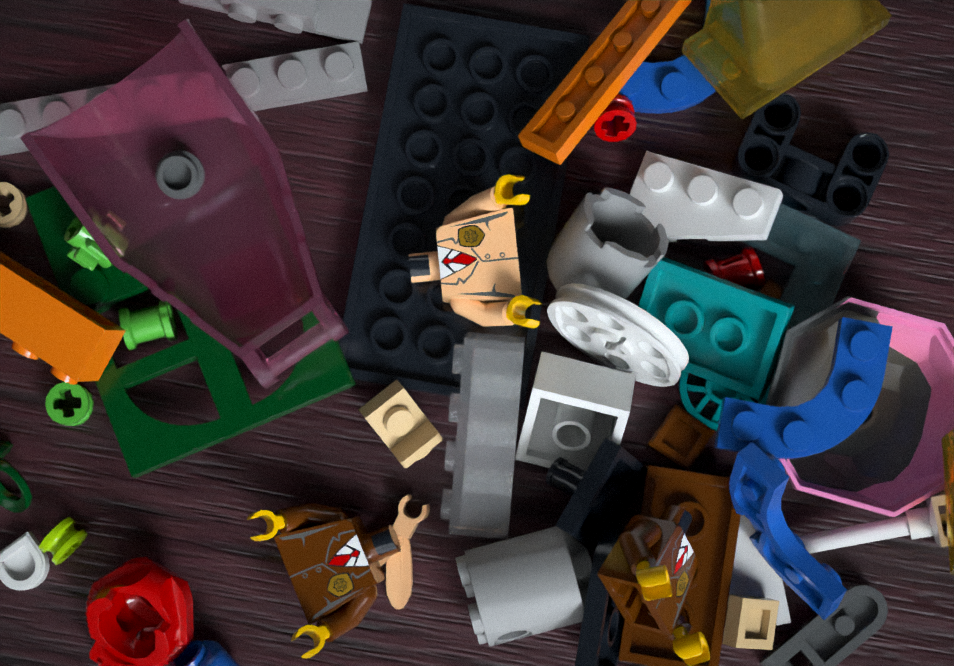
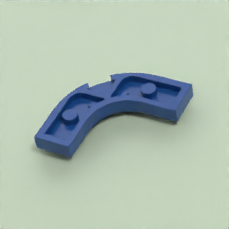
(667, 85)
(830, 415)
(757, 492)

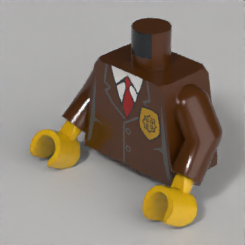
(329, 565)
(651, 577)

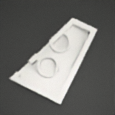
(703, 202)

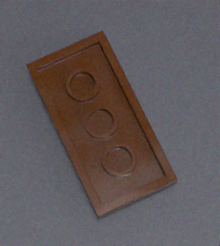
(714, 542)

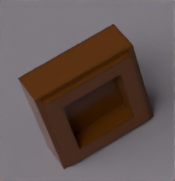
(680, 438)

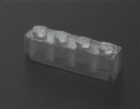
(485, 436)

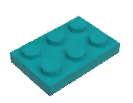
(725, 327)

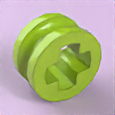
(63, 540)

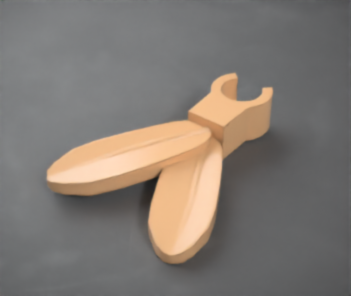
(399, 566)

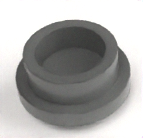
(180, 174)

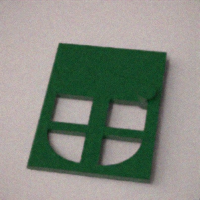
(147, 441)

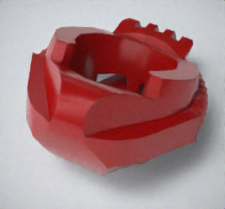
(139, 615)

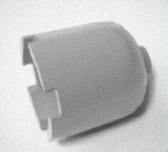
(607, 244)

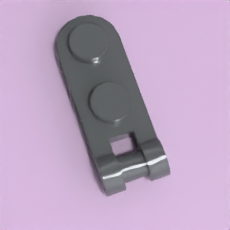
(836, 637)

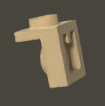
(401, 424)

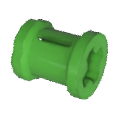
(148, 324)

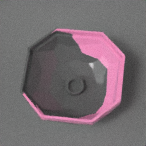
(897, 449)

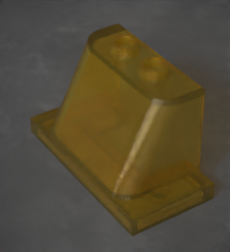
(768, 46)

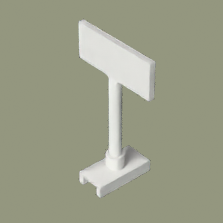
(756, 578)

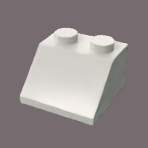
(573, 411)

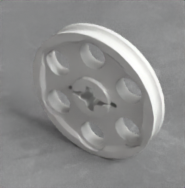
(618, 334)

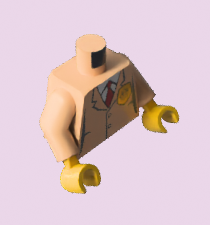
(480, 259)

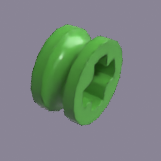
(60, 416)

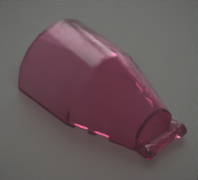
(231, 251)

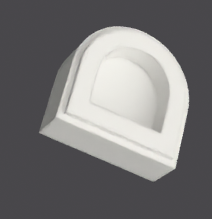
(23, 563)

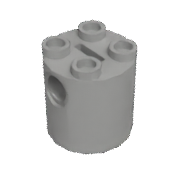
(525, 585)

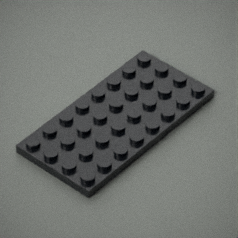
(446, 133)

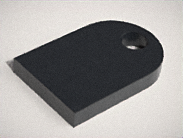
(601, 620)

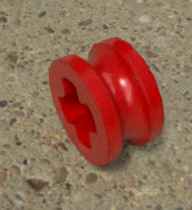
(623, 124)

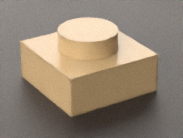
(750, 622)

